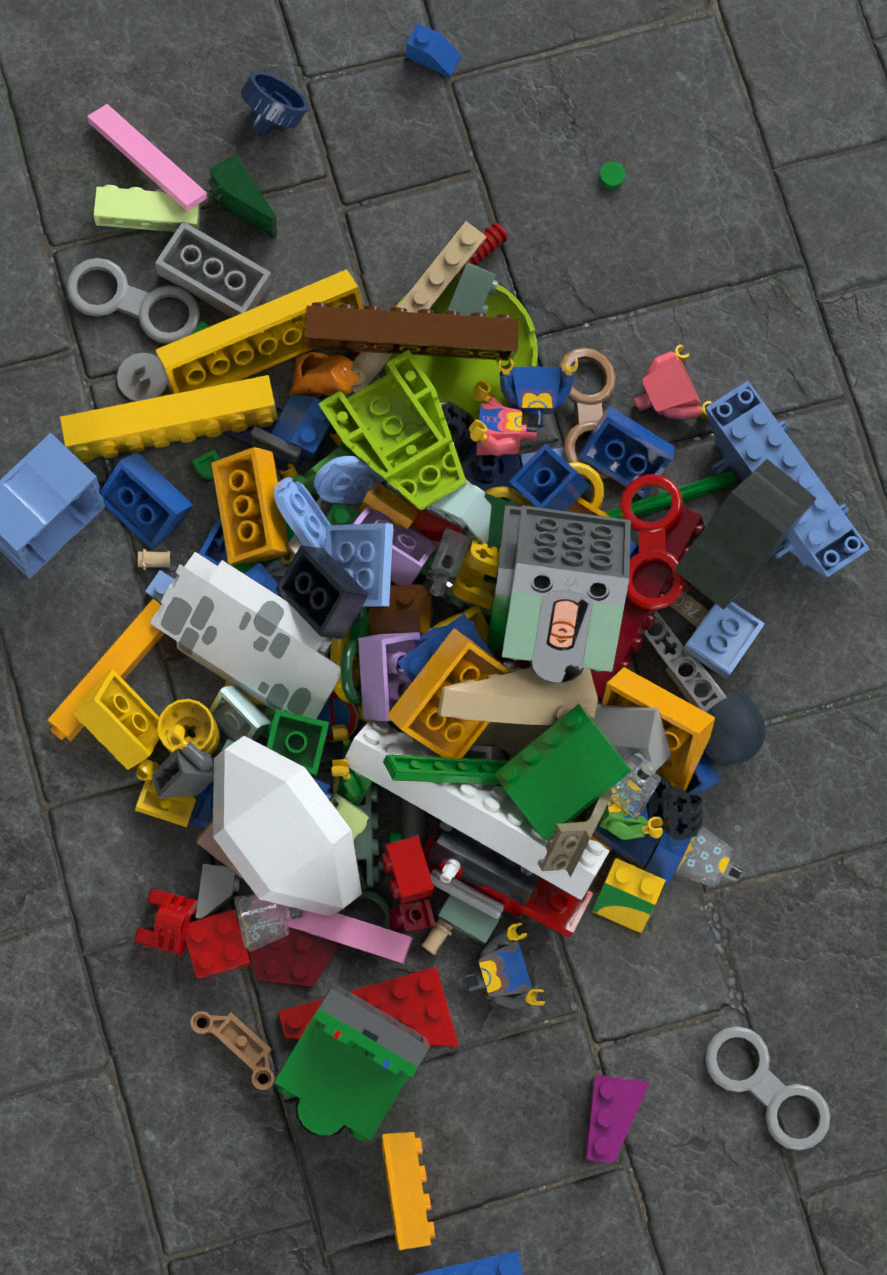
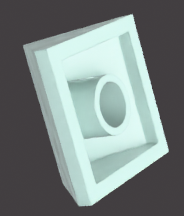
(239, 715)

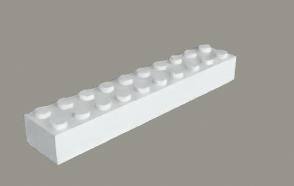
(474, 809)

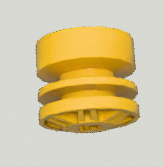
(193, 716)

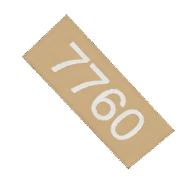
(690, 609)

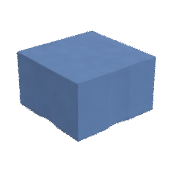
(45, 504)

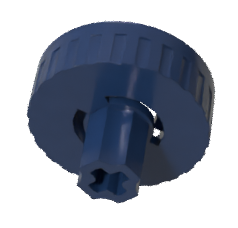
(272, 102)
(507, 465)

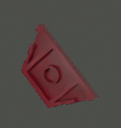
(293, 959)

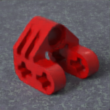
(170, 922)

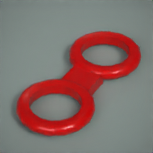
(653, 540)

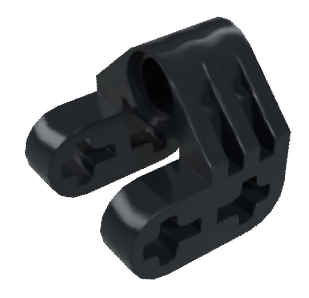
(458, 424)
(677, 810)

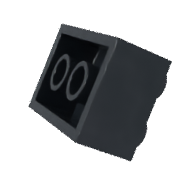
(322, 592)

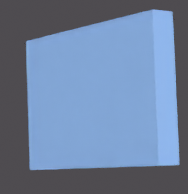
(723, 638)

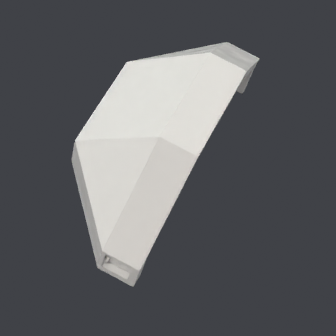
(282, 830)

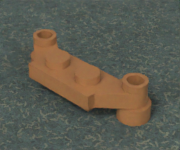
(240, 1041)

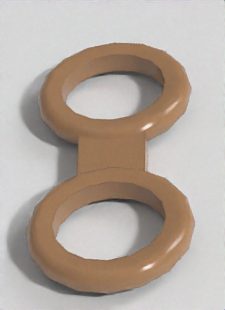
(587, 407)

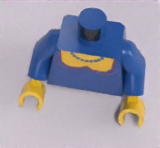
(536, 389)

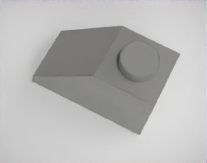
(215, 889)

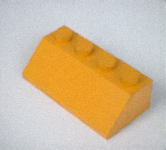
(248, 508)

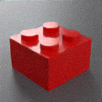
(408, 869)
(216, 945)

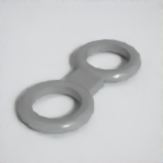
(132, 300)
(767, 1088)

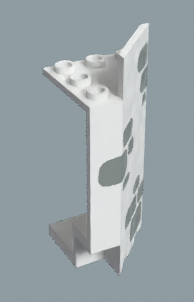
(247, 637)

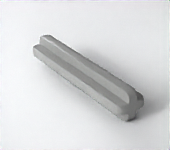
(468, 895)

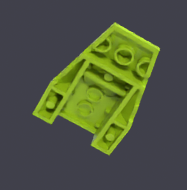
(400, 432)

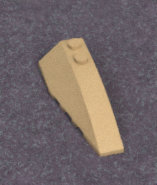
(518, 698)

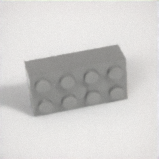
(212, 271)

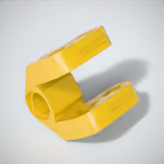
(469, 581)

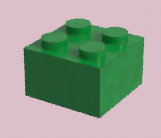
(298, 739)

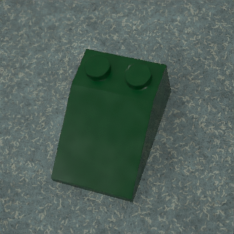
(240, 195)

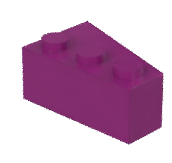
(610, 1115)

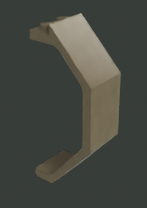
(571, 838)

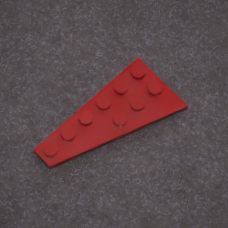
(410, 999)

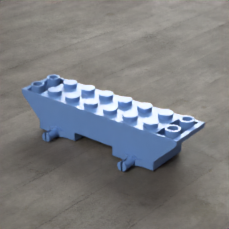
(749, 436)

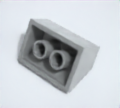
(634, 732)

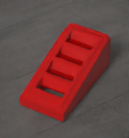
(433, 525)

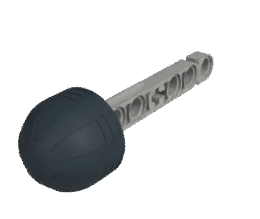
(738, 721)

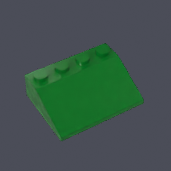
(562, 772)

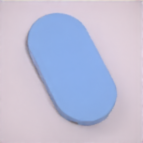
(346, 480)
(301, 512)

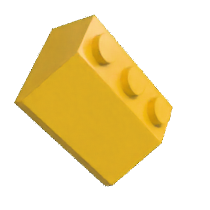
(119, 719)

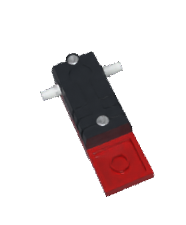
(502, 879)

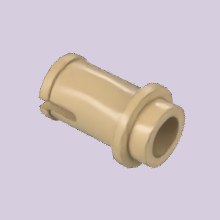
(153, 559)
(437, 936)

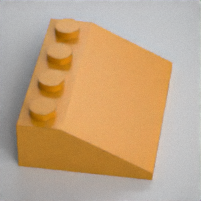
(417, 709)
(684, 724)
(406, 1190)

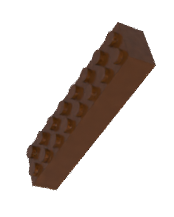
(420, 333)

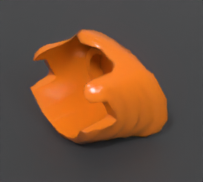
(304, 364)
(332, 376)

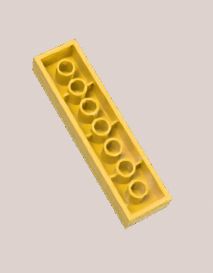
(251, 338)
(169, 419)

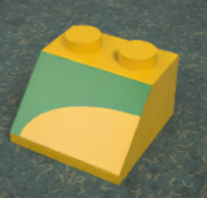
(628, 895)

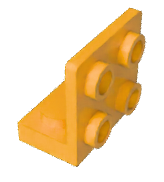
(390, 504)

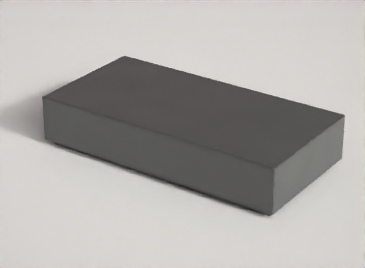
(276, 445)

